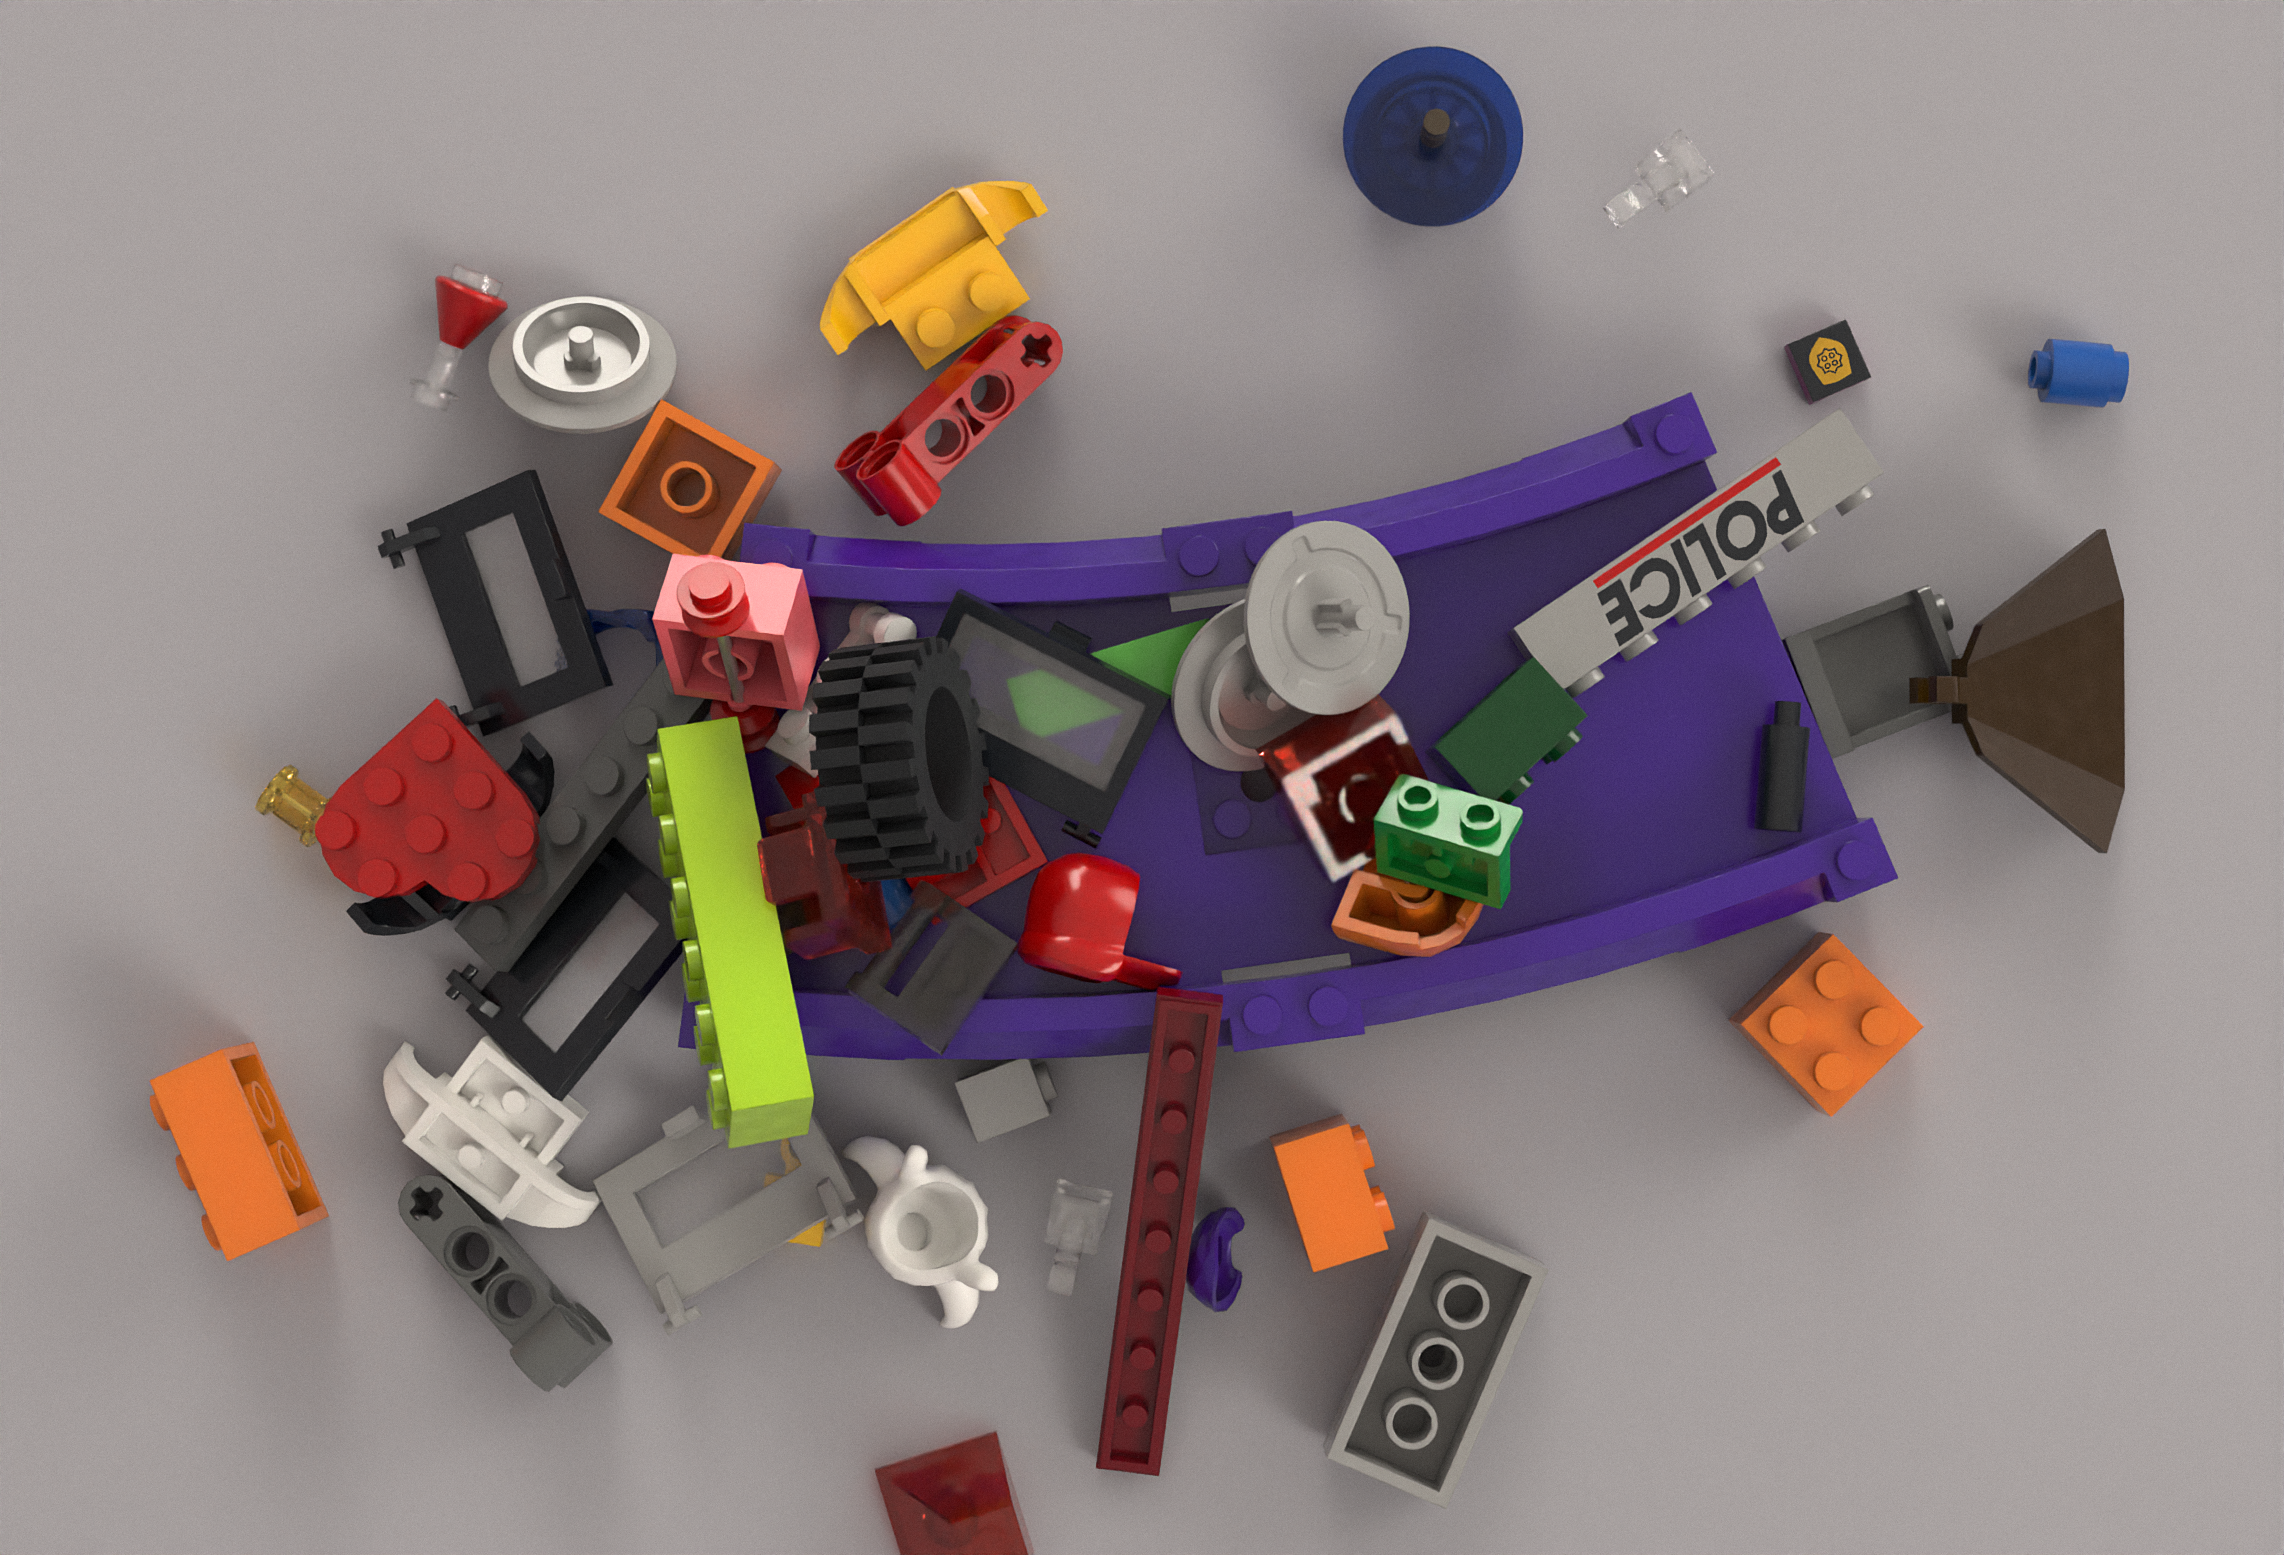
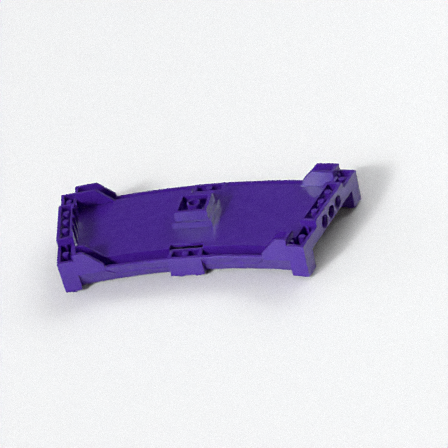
(1622, 843)

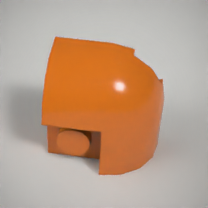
(1401, 915)

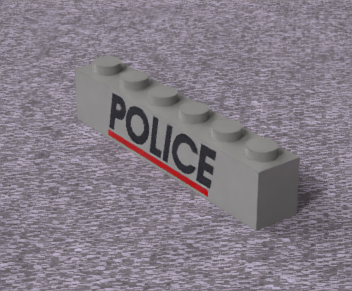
(1698, 552)

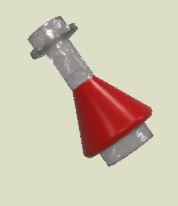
(465, 308)

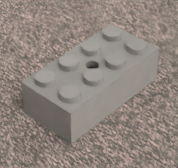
(1421, 1420)

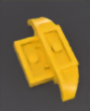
(935, 272)

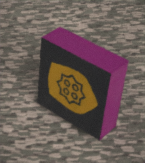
(1827, 362)

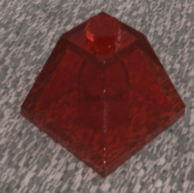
(955, 1501)

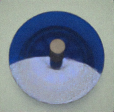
(1433, 136)

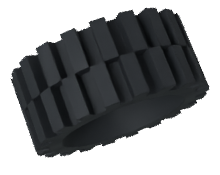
(899, 759)

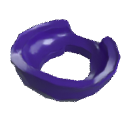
(1210, 1267)

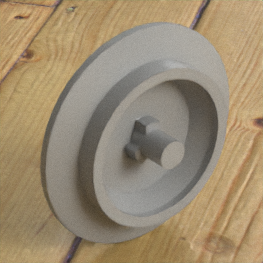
(582, 365)
(1326, 617)
(1222, 701)

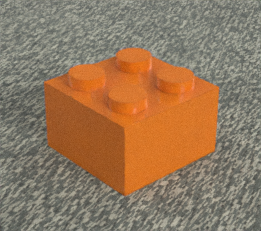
(689, 486)
(1826, 1023)
(1330, 1192)

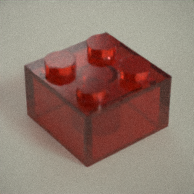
(1336, 777)

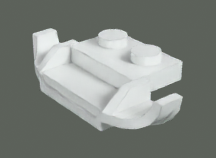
(491, 1133)

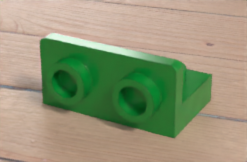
(1446, 840)

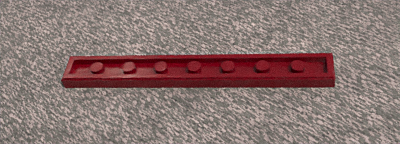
(1159, 1229)

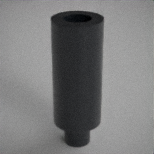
(1782, 770)

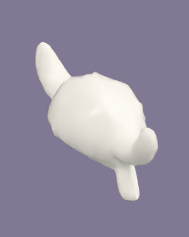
(926, 1225)

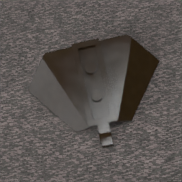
(2048, 691)

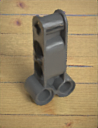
(554, 1336)

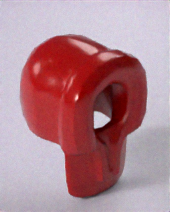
(1082, 920)

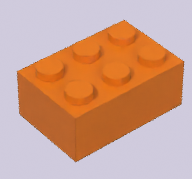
(236, 1150)

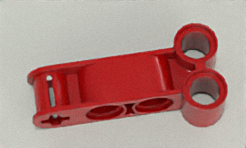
(895, 468)

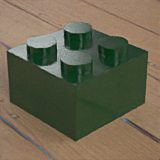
(1508, 734)

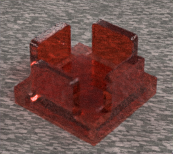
(802, 865)

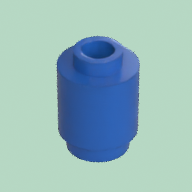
(2078, 373)

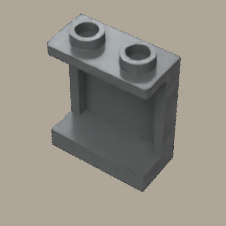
(1862, 663)

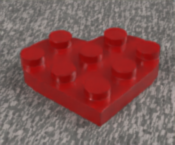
(431, 814)

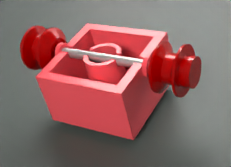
(738, 639)

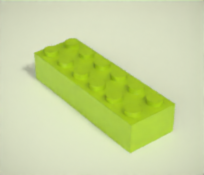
(734, 935)

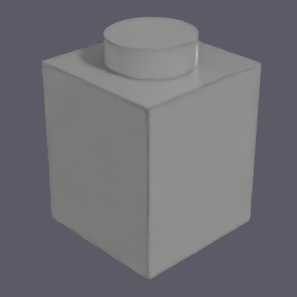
(1006, 1096)

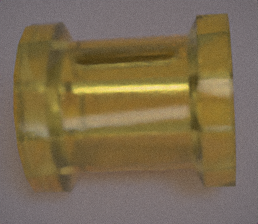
(293, 803)

